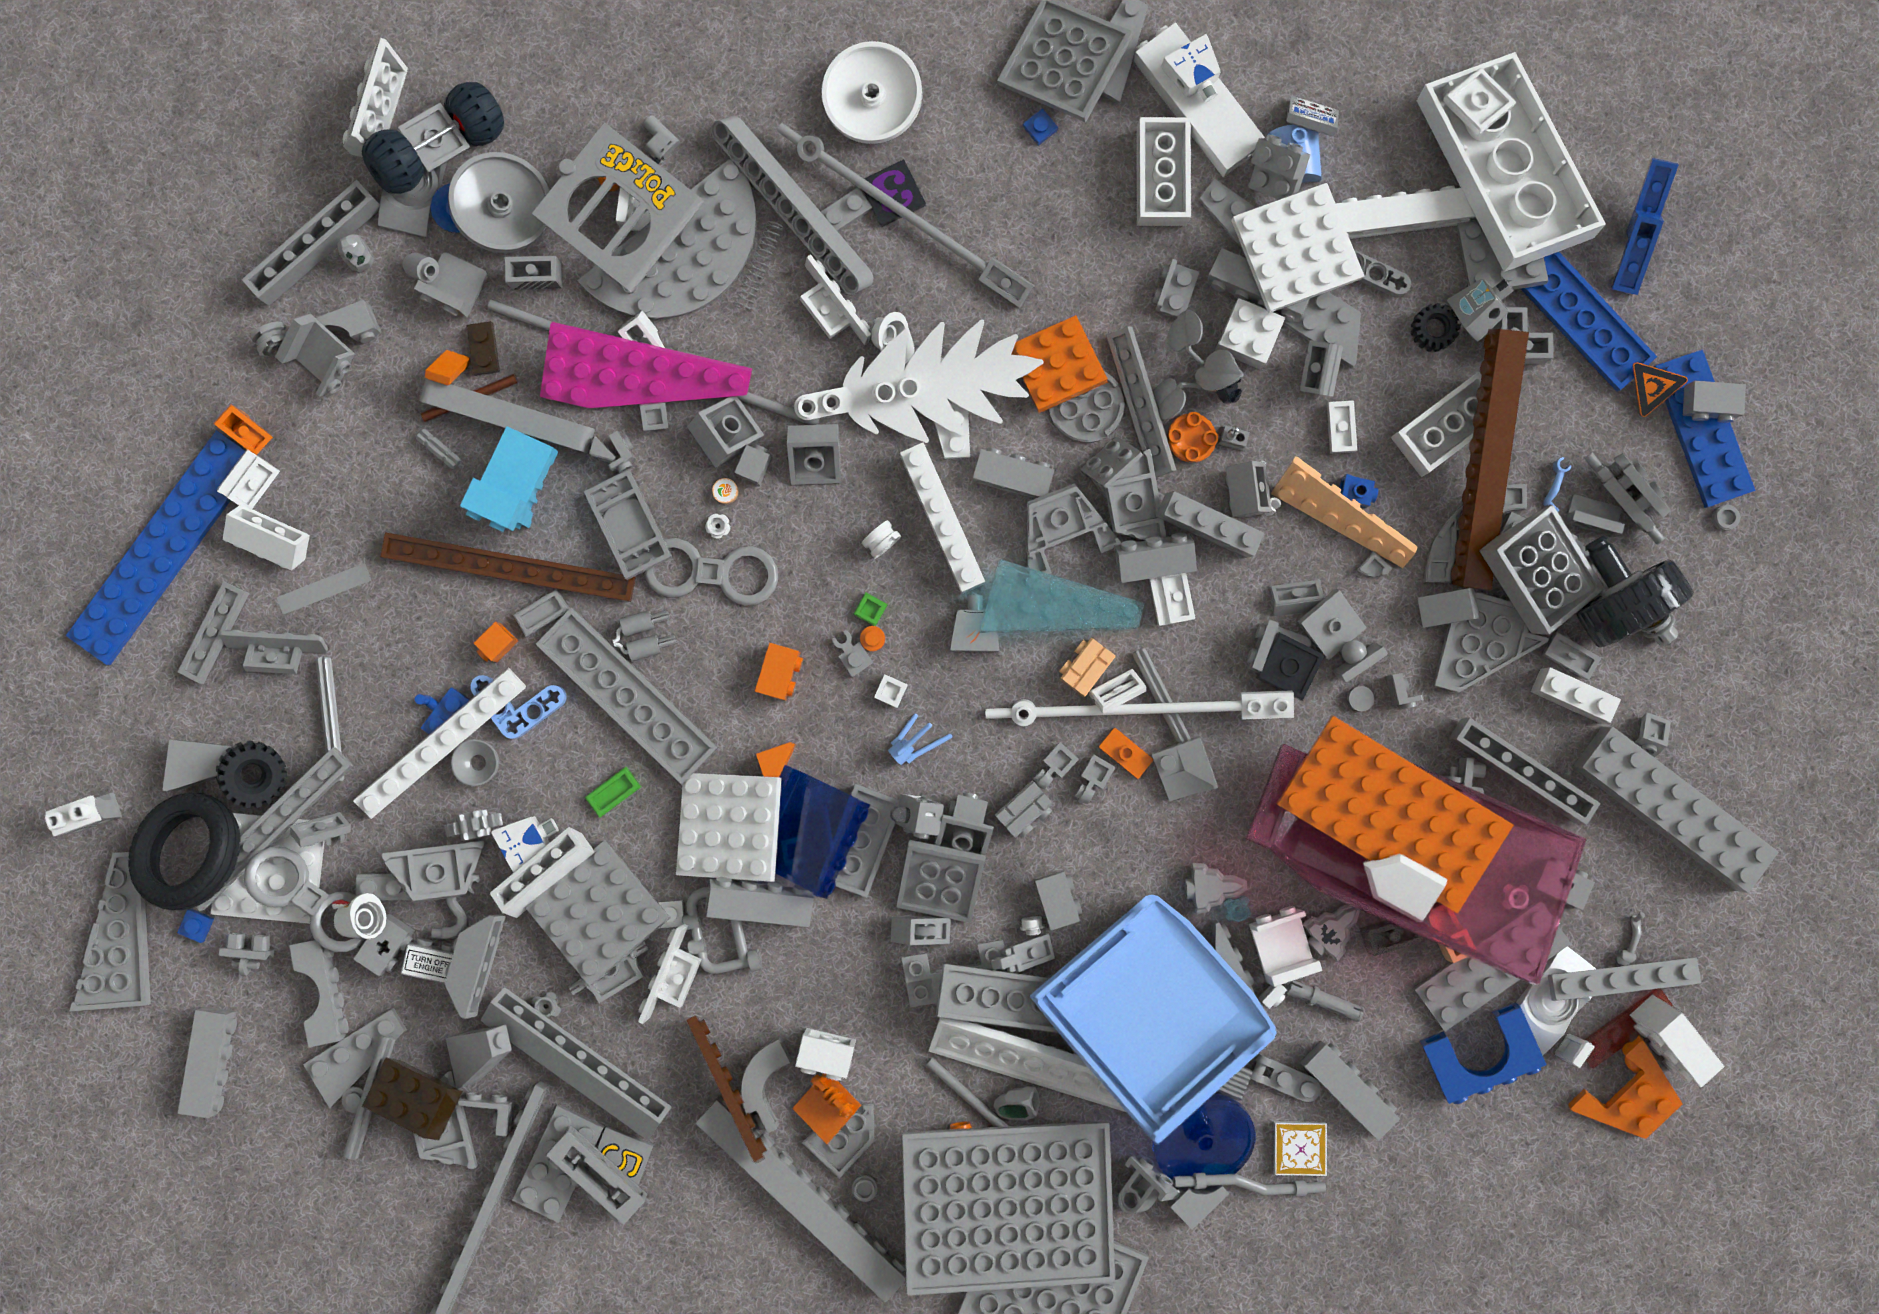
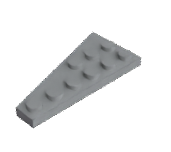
(117, 948)

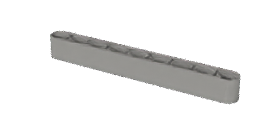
(792, 204)

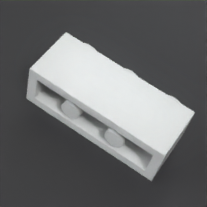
(265, 537)
(1575, 695)

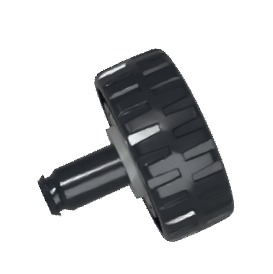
(1630, 599)

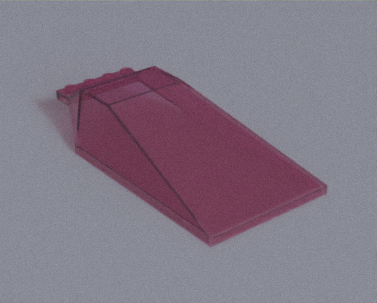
(1504, 920)

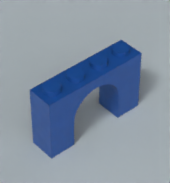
(1519, 1058)

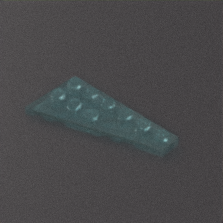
(1043, 602)

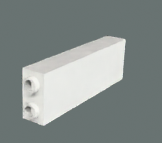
(1217, 125)

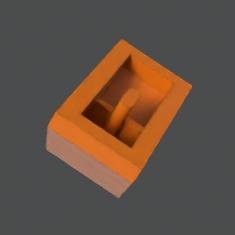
(774, 759)

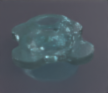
(1237, 915)

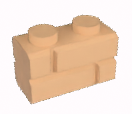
(1086, 667)

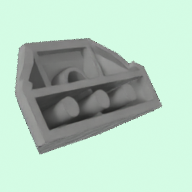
(472, 964)

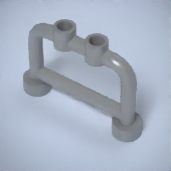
(698, 945)

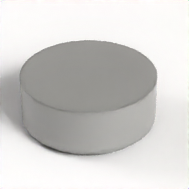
(1725, 517)
(1360, 698)

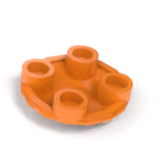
(1192, 437)

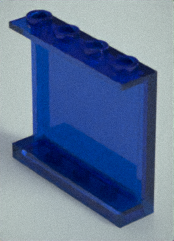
(815, 831)

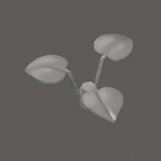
(1215, 373)

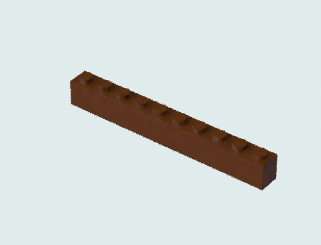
(1489, 455)

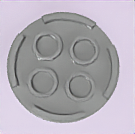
(1091, 414)

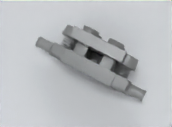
(1635, 507)

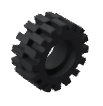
(1450, 327)

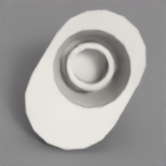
(887, 329)

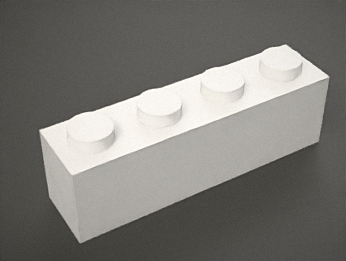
(542, 872)

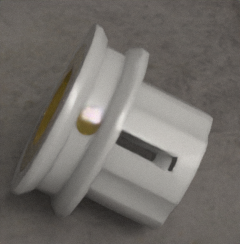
(1662, 630)

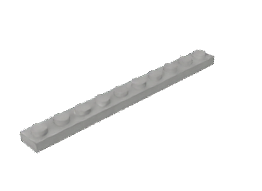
(492, 1195)

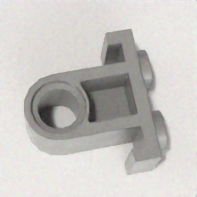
(1146, 1184)

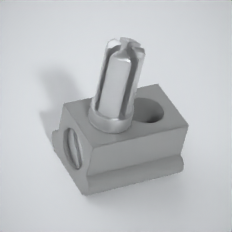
(1228, 438)

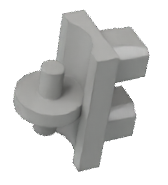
(1467, 770)
(235, 947)

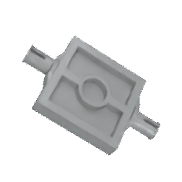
(618, 978)

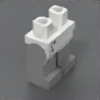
(82, 814)

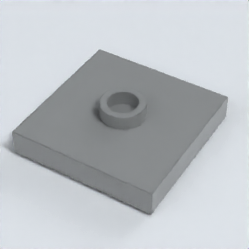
(1332, 624)

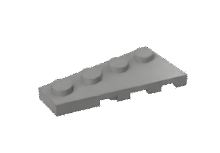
(1223, 205)

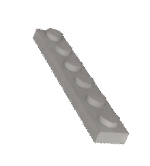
(1141, 399)
(1624, 979)

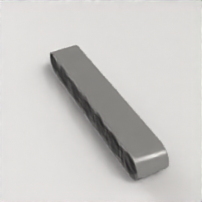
(507, 414)

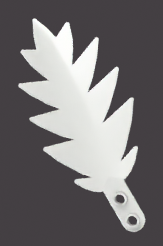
(926, 383)

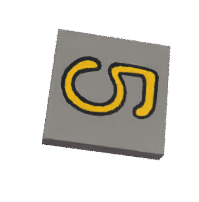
(626, 1152)

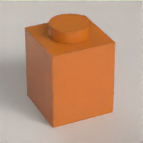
(495, 642)

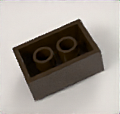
(412, 1099)

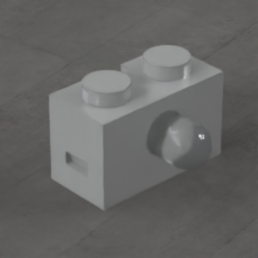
(918, 815)

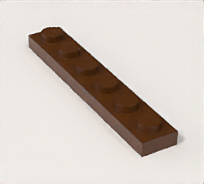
(732, 1098)

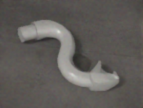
(450, 933)

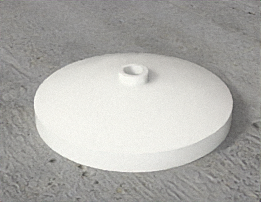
(868, 71)

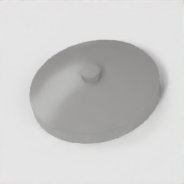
(494, 202)

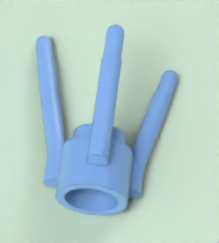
(902, 750)

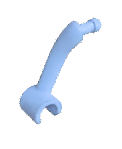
(1557, 483)

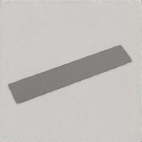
(324, 588)

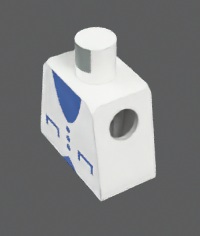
(1194, 68)
(523, 840)

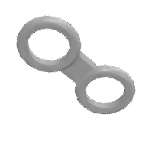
(716, 573)
(304, 896)

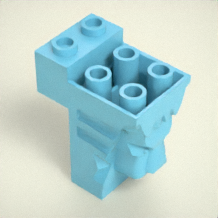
(510, 482)

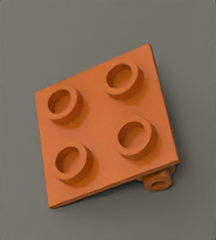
(826, 1107)

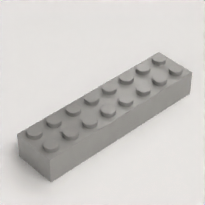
(1675, 809)

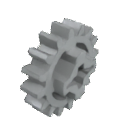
(473, 825)

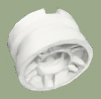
(881, 539)

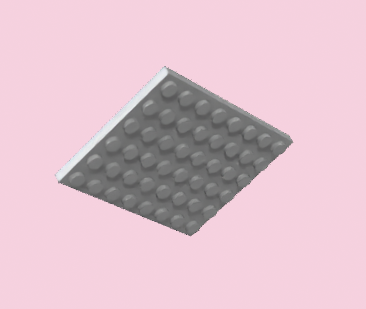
(1007, 1207)

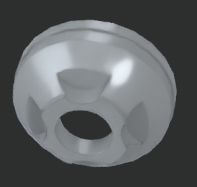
(462, 762)

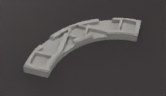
(1442, 550)

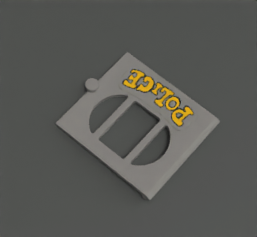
(622, 164)

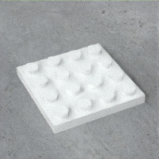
(1297, 247)
(729, 827)
(273, 877)

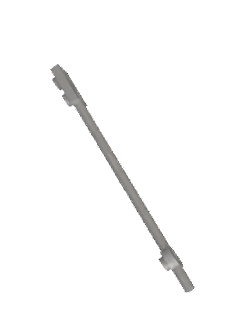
(994, 274)

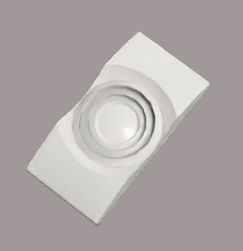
(1547, 1017)

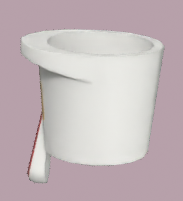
(360, 918)

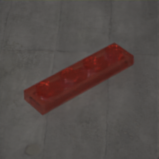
(1617, 1032)

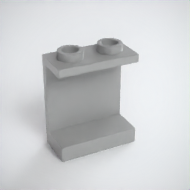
(317, 351)

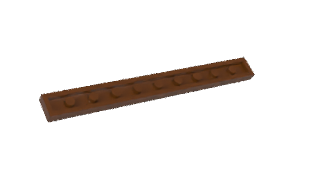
(507, 567)

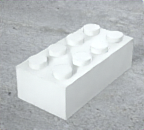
(1163, 171)
(1441, 428)

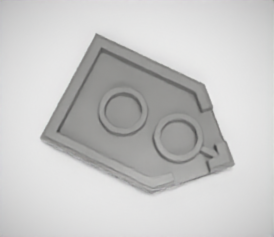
(847, 1143)

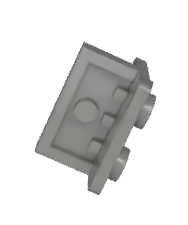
(1111, 463)

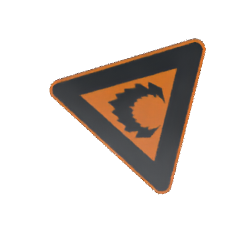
(1654, 386)

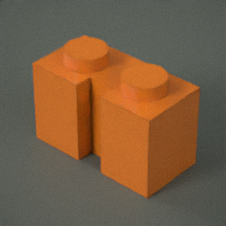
(778, 672)

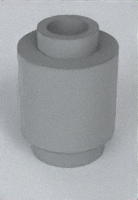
(421, 267)

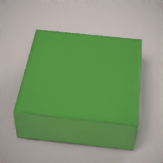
(870, 609)

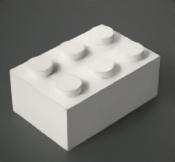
(1676, 1041)

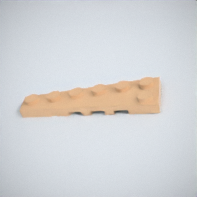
(1310, 494)

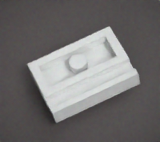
(248, 480)
(1172, 599)

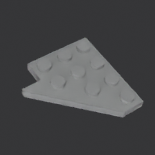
(1484, 644)

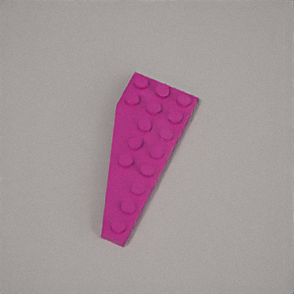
(615, 371)

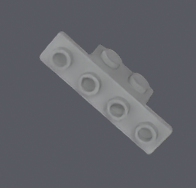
(273, 651)

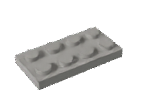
(871, 842)
(542, 1185)

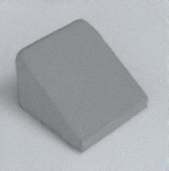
(601, 452)

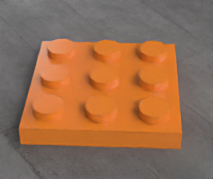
(1067, 366)

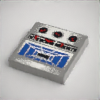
(1312, 116)

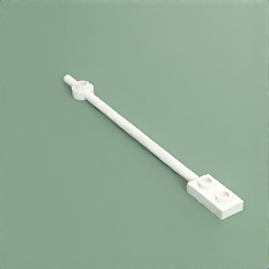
(1252, 706)

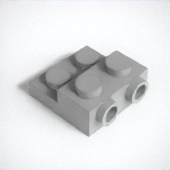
(1278, 167)

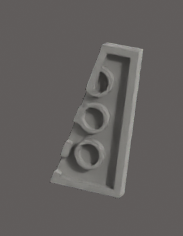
(1131, 17)
(350, 1058)

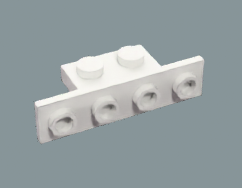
(829, 306)
(674, 976)

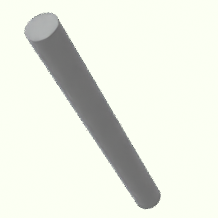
(964, 1093)

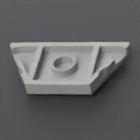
(1332, 322)
(1135, 501)
(434, 871)
(455, 1143)

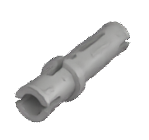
(1315, 996)

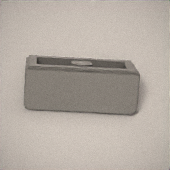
(1295, 597)

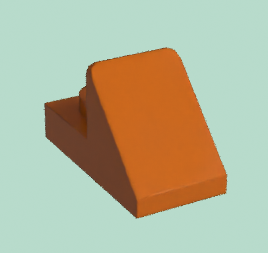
(243, 429)

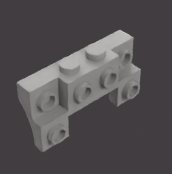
(924, 984)

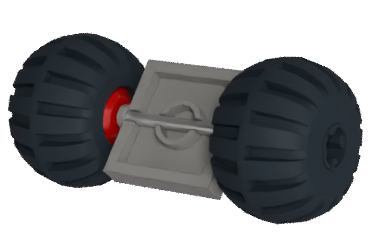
(433, 137)

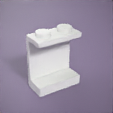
(1283, 946)

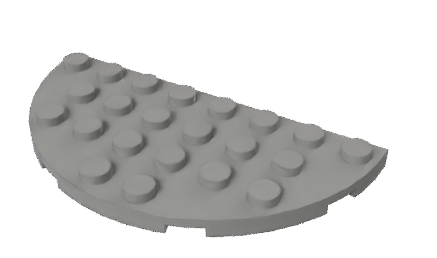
(698, 262)

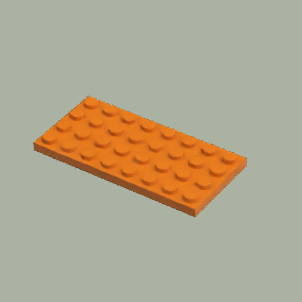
(1392, 808)

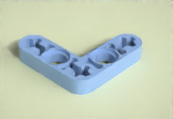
(511, 714)

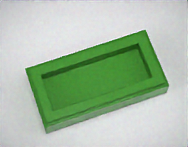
(613, 792)

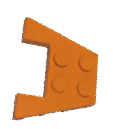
(1638, 1105)

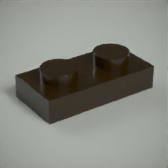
(483, 348)

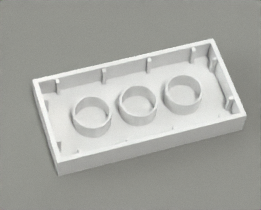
(1514, 170)

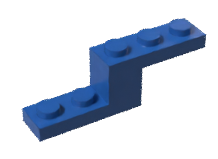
(1644, 226)

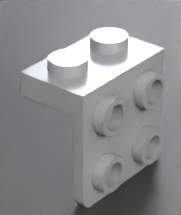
(455, 286)
(1266, 635)

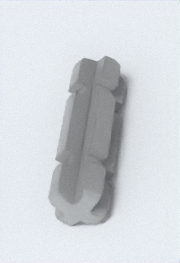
(438, 449)

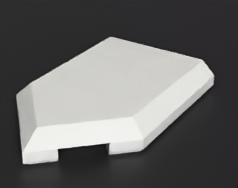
(1404, 885)

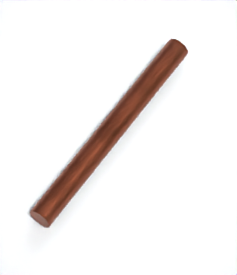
(486, 390)

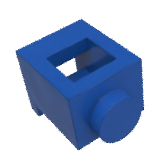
(1349, 485)

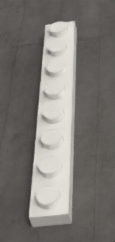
(439, 743)

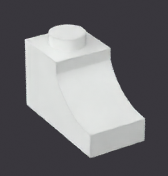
(641, 330)

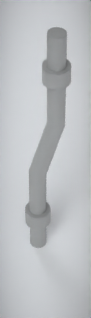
(1297, 1187)

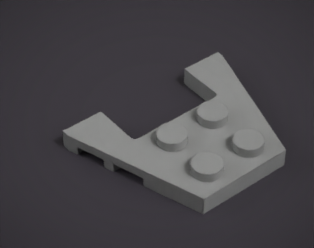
(1060, 518)

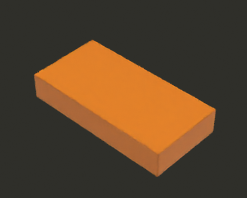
(447, 367)

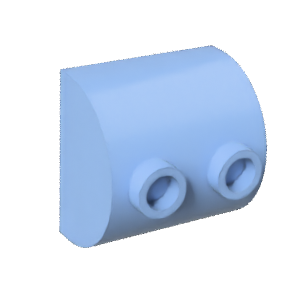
(1309, 141)

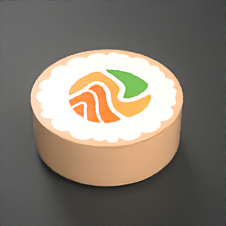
(725, 491)

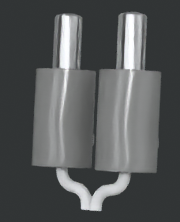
(645, 646)

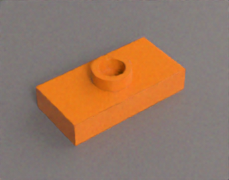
(1126, 753)

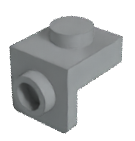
(623, 446)

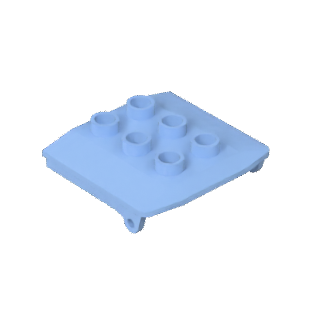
(1156, 1015)

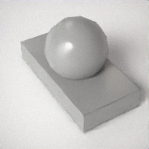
(1358, 659)

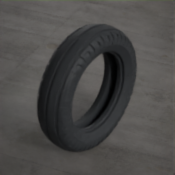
(150, 839)

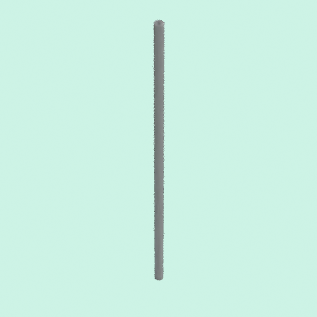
(749, 398)

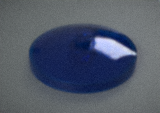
(1209, 1141)

